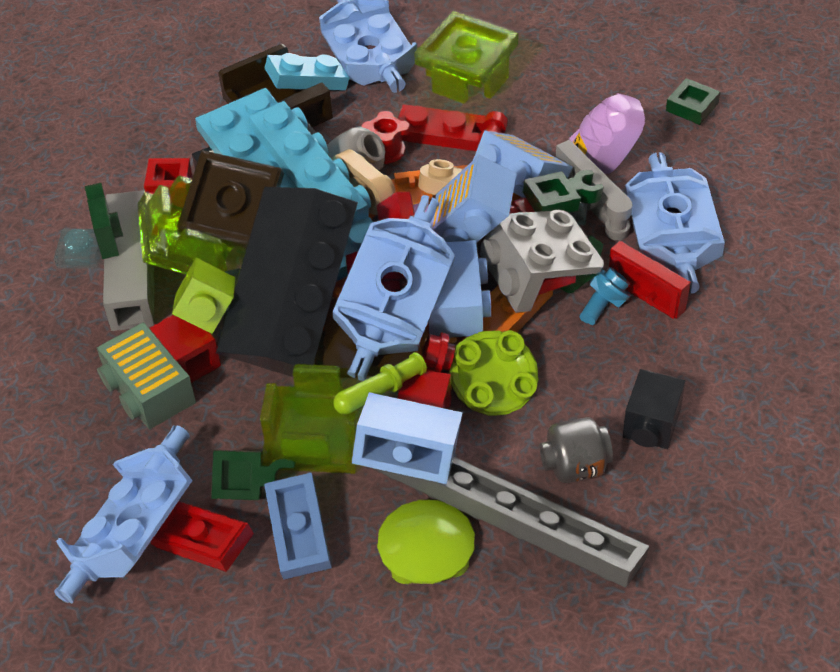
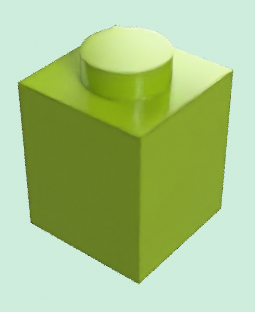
(204, 295)

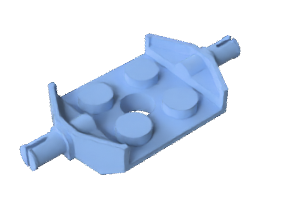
(362, 23)
(675, 239)
(384, 319)
(129, 517)

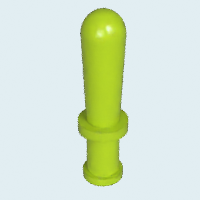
(388, 379)

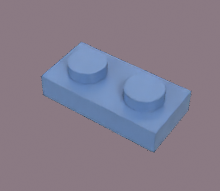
(297, 526)

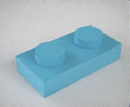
(304, 72)

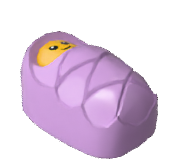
(610, 131)

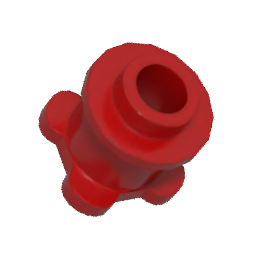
(390, 132)

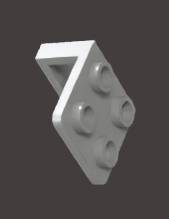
(537, 247)

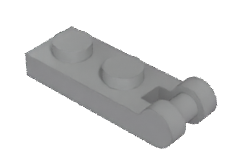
(614, 207)

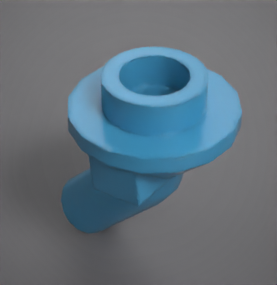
(609, 287)

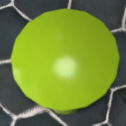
(494, 372)
(426, 542)

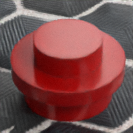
(438, 352)

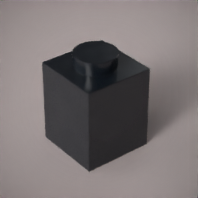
(653, 409)

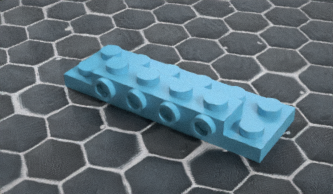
(276, 136)

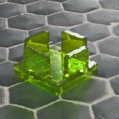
(466, 53)
(161, 240)
(305, 425)

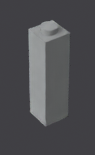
(127, 280)

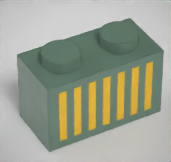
(145, 375)

